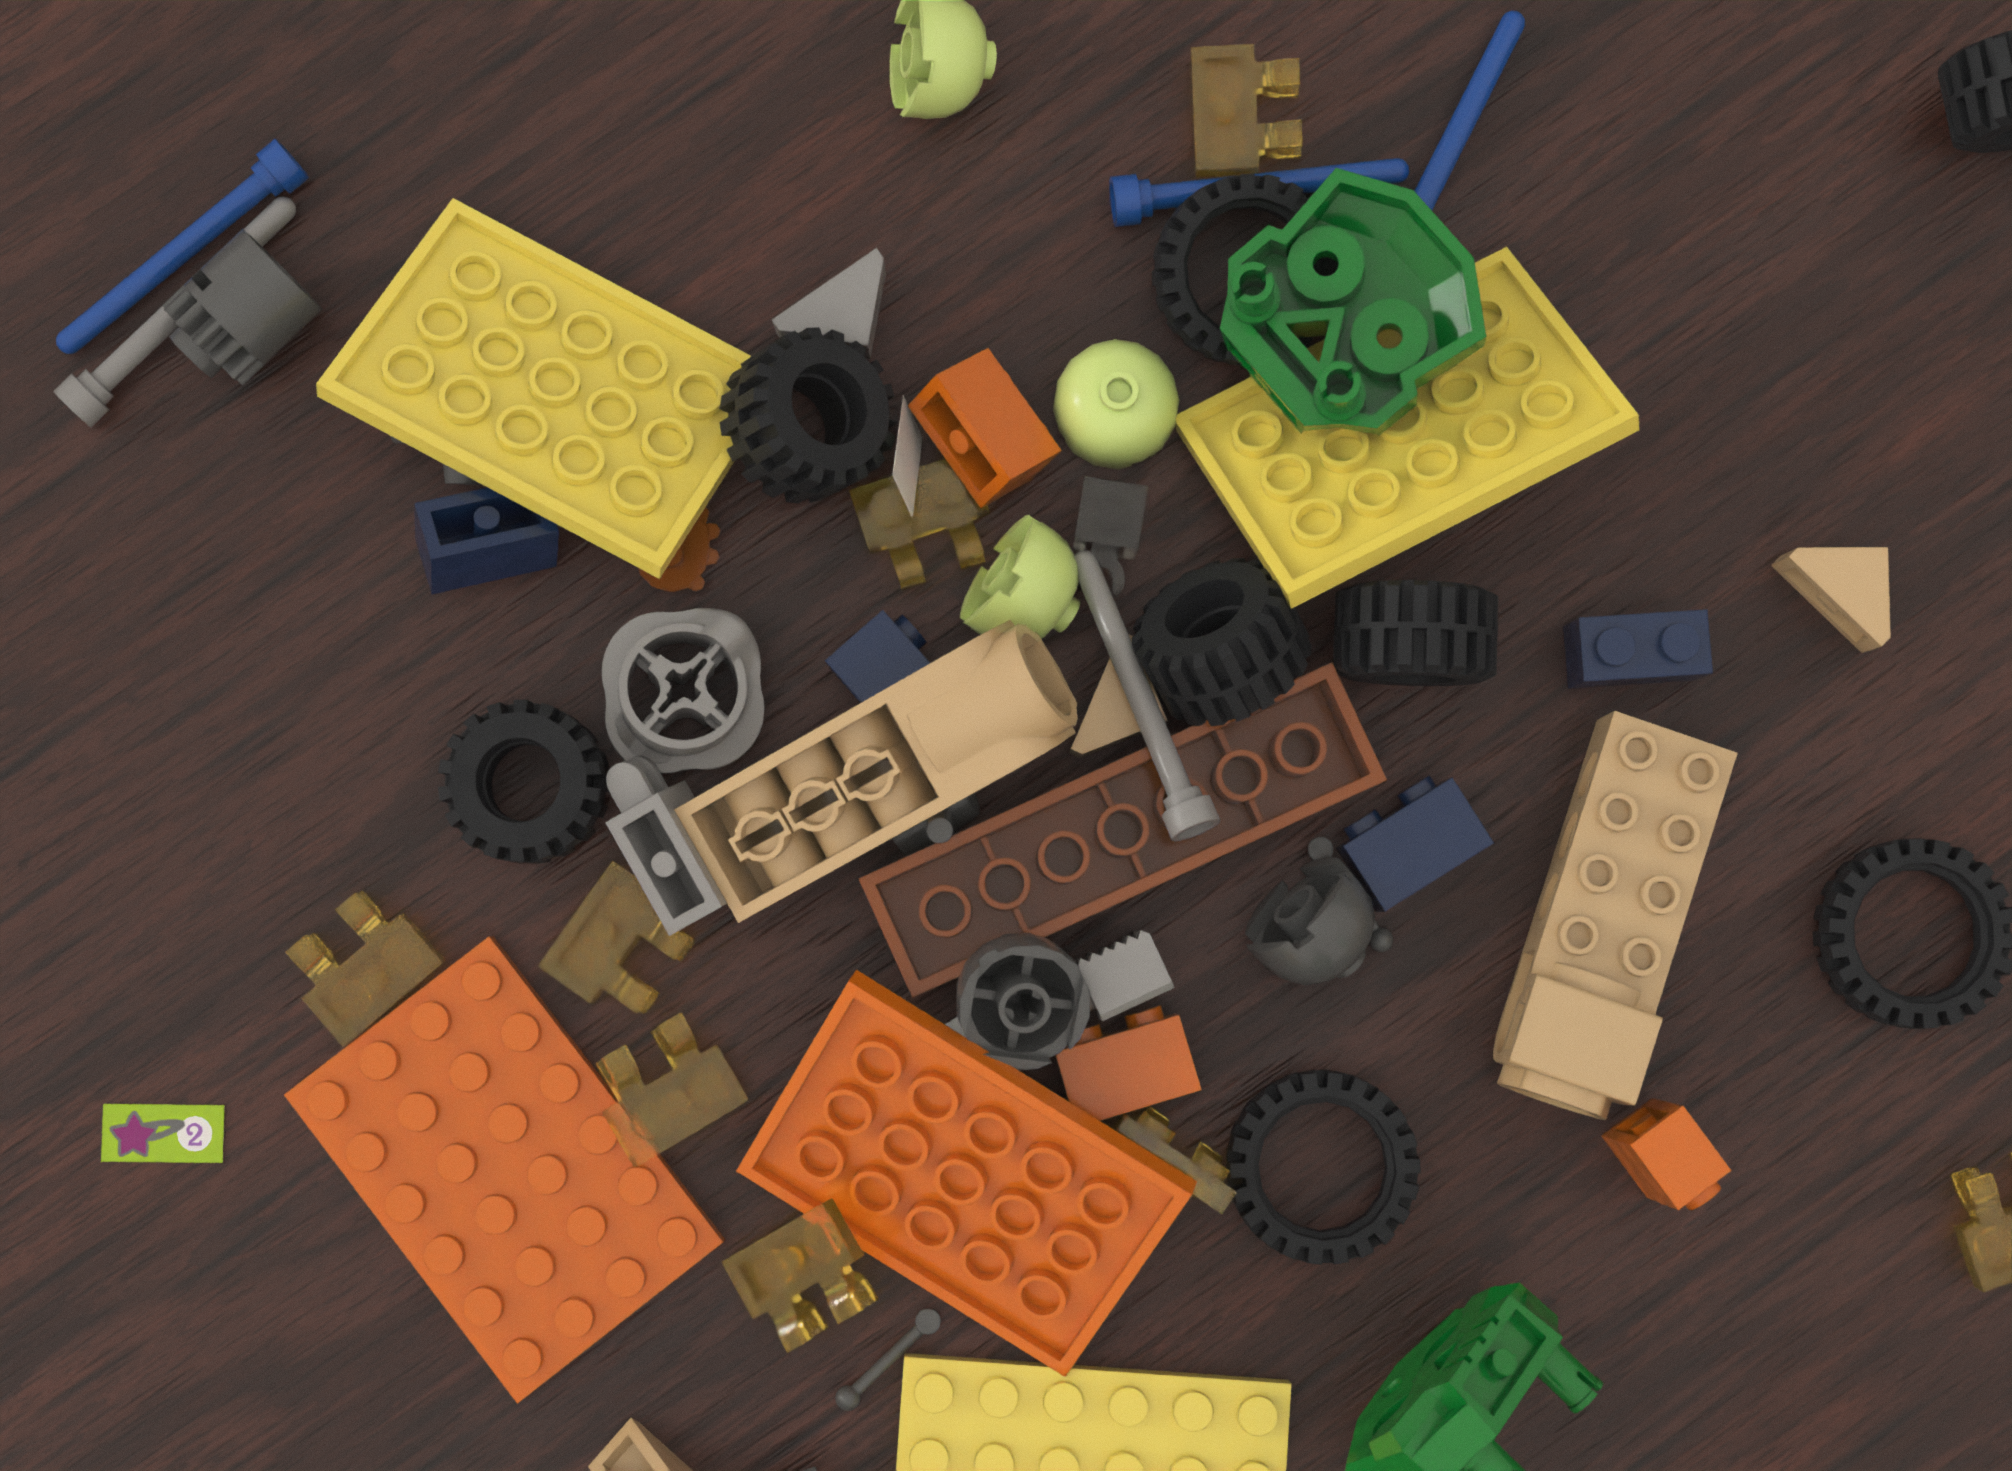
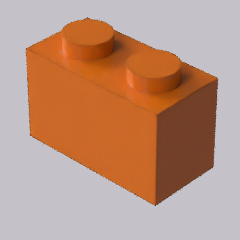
(984, 427)
(1129, 1066)
(1668, 1155)

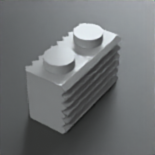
(1124, 974)

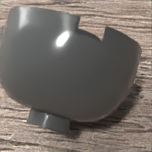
(1315, 927)
(1022, 1000)

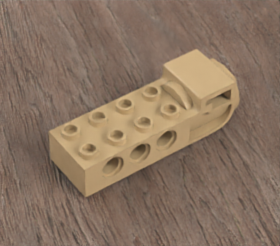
(881, 767)
(1611, 917)

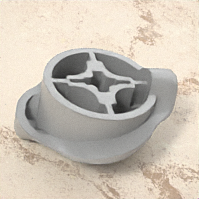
(726, 640)

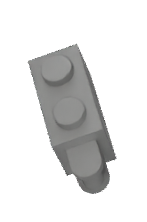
(659, 845)

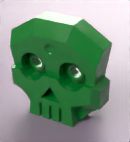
(1392, 273)
(1463, 1385)

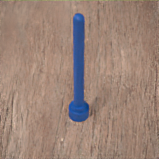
(1470, 107)
(272, 174)
(1137, 199)

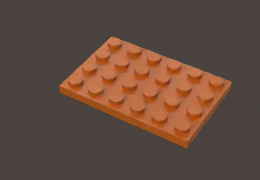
(498, 1173)
(966, 1174)

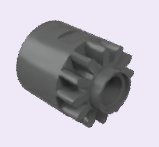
(239, 310)

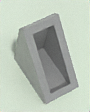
(842, 304)

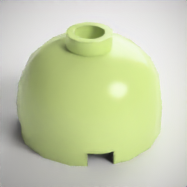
(939, 58)
(1116, 404)
(1026, 583)

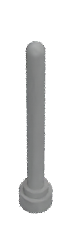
(91, 391)
(1187, 809)

